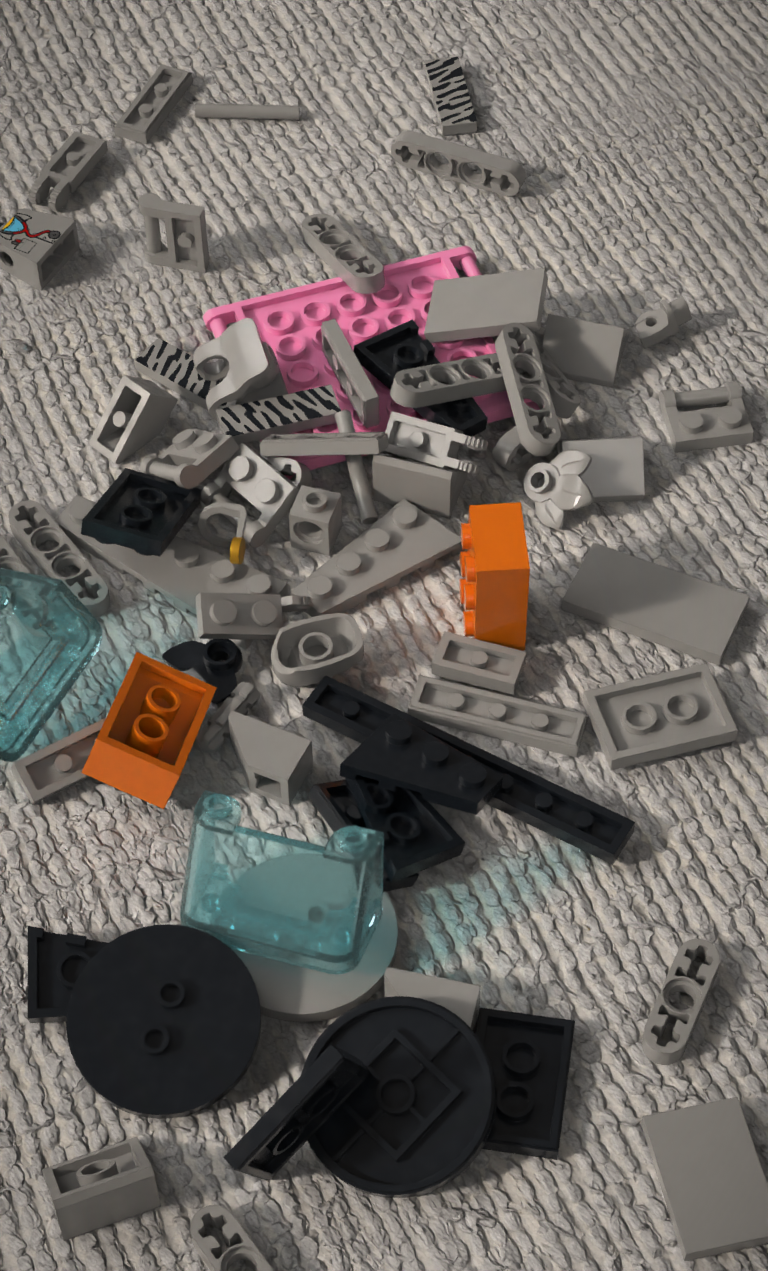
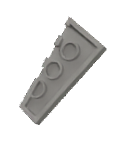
(378, 558)

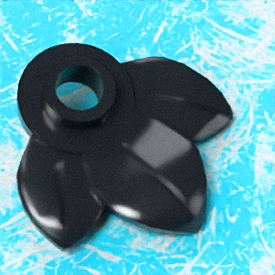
(203, 663)

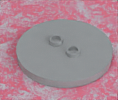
(311, 995)

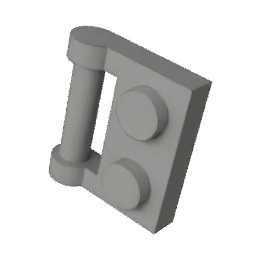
(184, 233)
(708, 426)
(191, 457)
(260, 485)

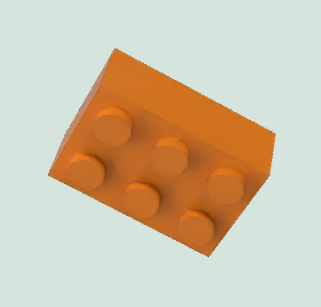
(495, 574)

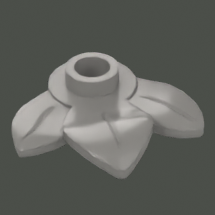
(562, 488)

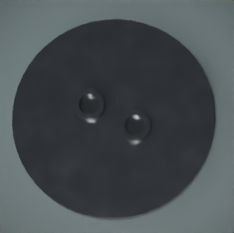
(164, 1021)
(421, 1106)

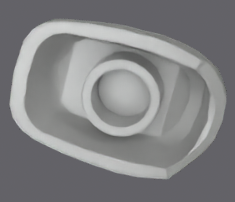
(316, 649)

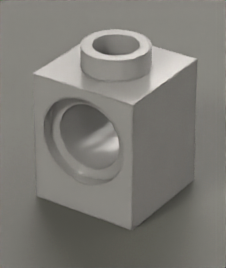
(315, 520)

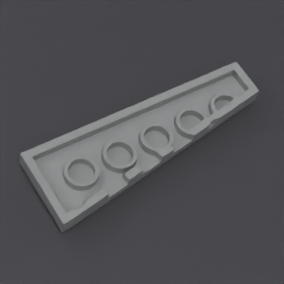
(179, 572)

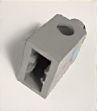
(37, 245)

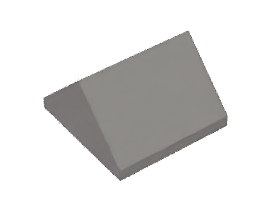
(585, 349)
(615, 466)
(421, 484)
(101, 1188)

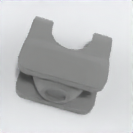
(243, 363)

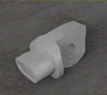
(661, 323)

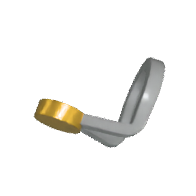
(237, 544)

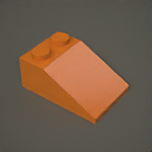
(149, 730)

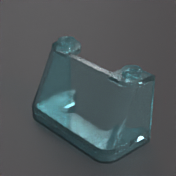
(43, 651)
(282, 893)

